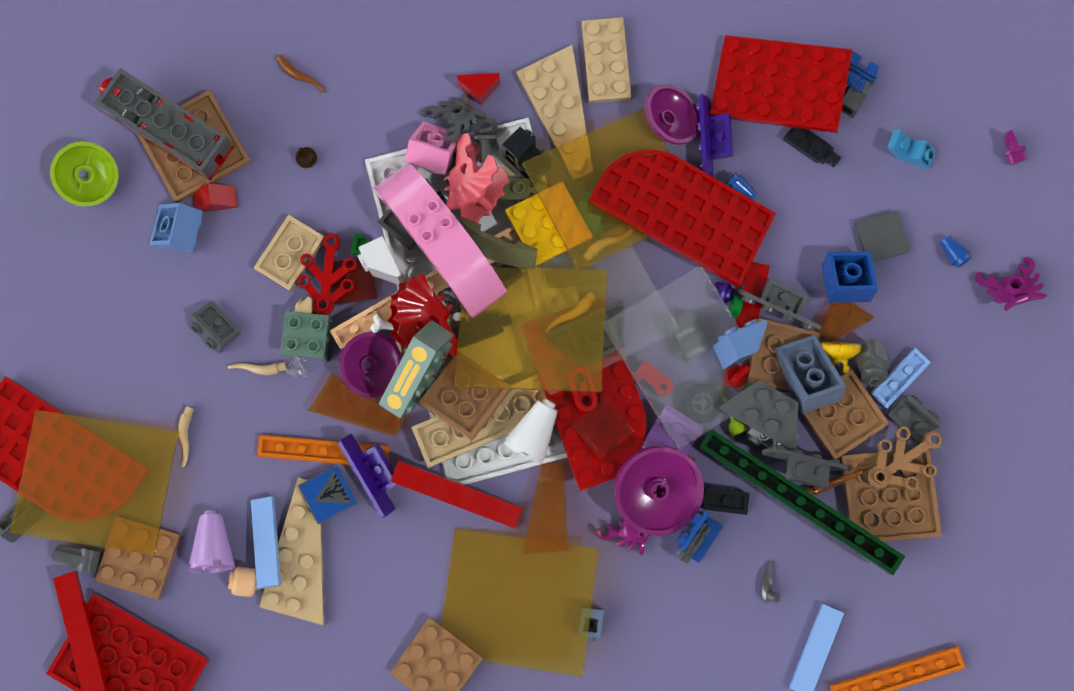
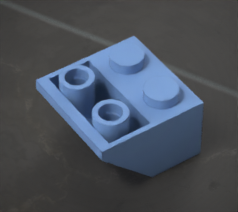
(740, 343)

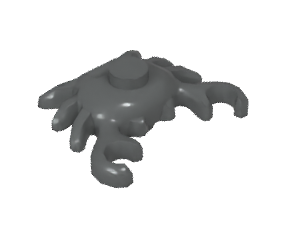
(458, 114)

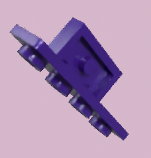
(715, 135)
(373, 472)

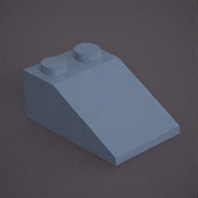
(810, 374)

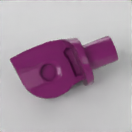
(1016, 153)

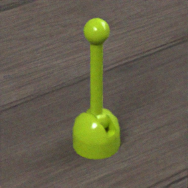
(736, 427)

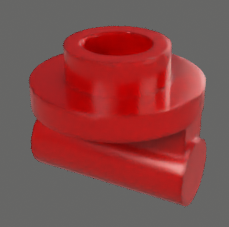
(737, 375)

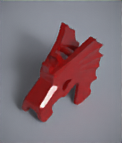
(417, 306)

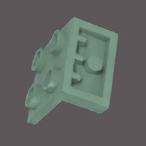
(306, 335)

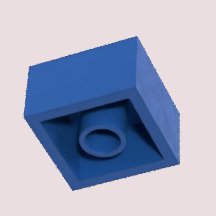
(849, 277)

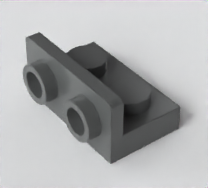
(213, 326)
(911, 414)

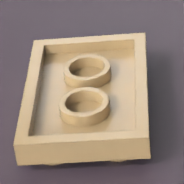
(283, 254)

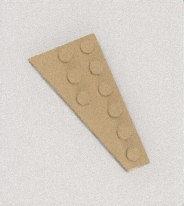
(300, 565)

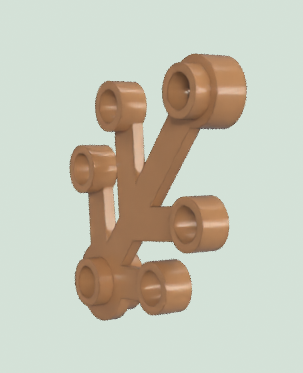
(902, 460)

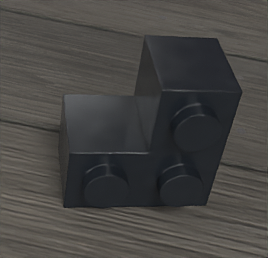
(520, 148)

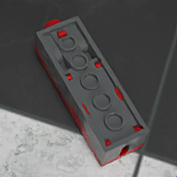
(164, 123)

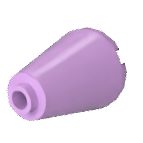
(211, 545)

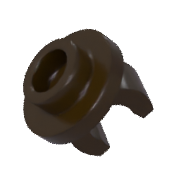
(306, 157)

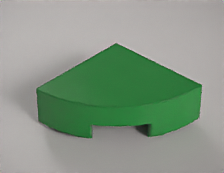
(358, 241)

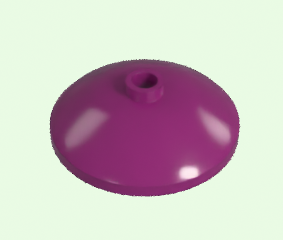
(672, 114)
(383, 359)

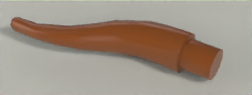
(288, 68)
(833, 482)

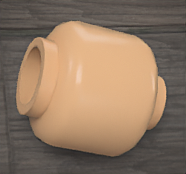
(243, 581)

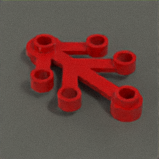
(326, 278)

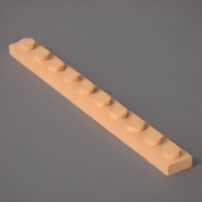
(362, 322)

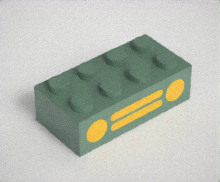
(416, 369)

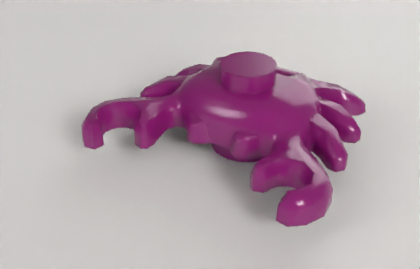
(1014, 289)
(627, 533)

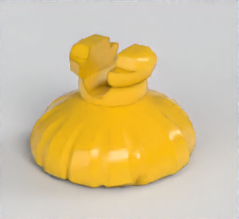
(841, 352)

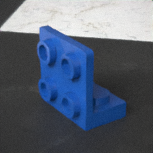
(686, 536)

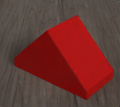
(479, 85)
(215, 197)

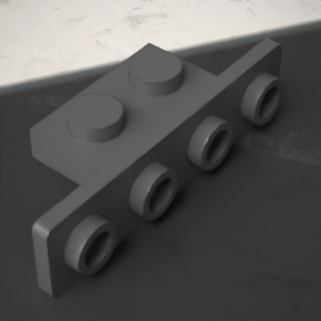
(783, 299)
(806, 468)

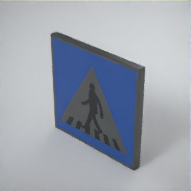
(327, 494)

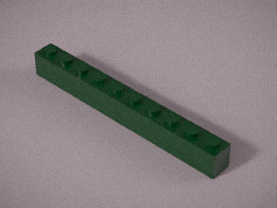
(802, 502)

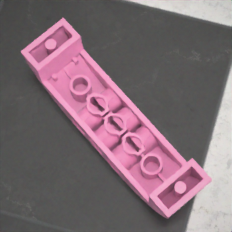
(441, 239)

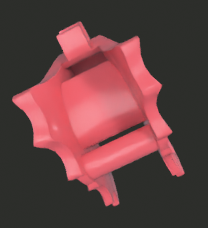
(474, 188)

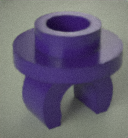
(726, 291)

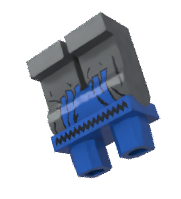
(858, 84)

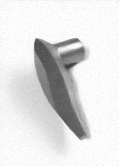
(767, 583)

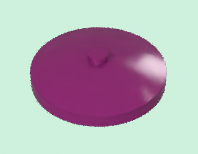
(658, 490)

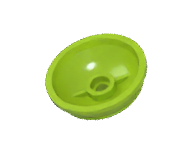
(84, 157)

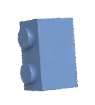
(176, 227)

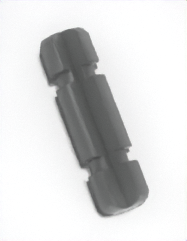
(686, 555)

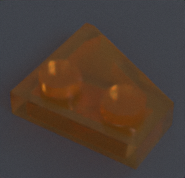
(842, 319)

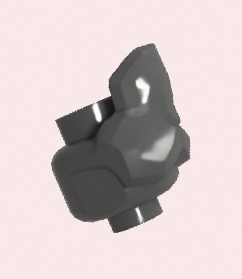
(873, 363)

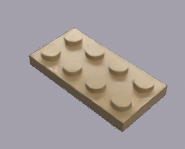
(606, 60)

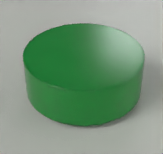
(735, 306)

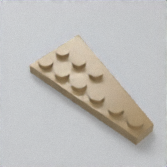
(556, 95)

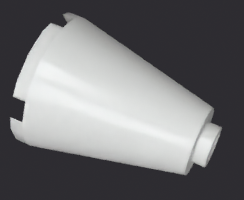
(534, 431)

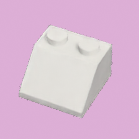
(378, 259)

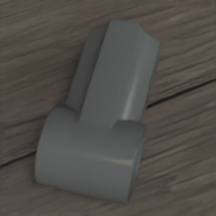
(82, 559)

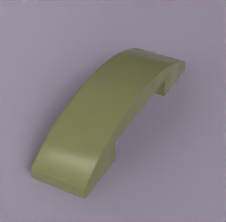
(501, 251)

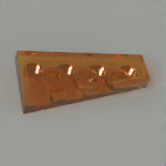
(342, 404)
(548, 516)

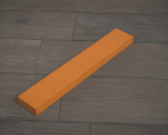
(306, 449)
(906, 672)

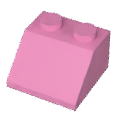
(430, 150)

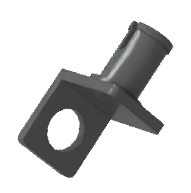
(486, 140)

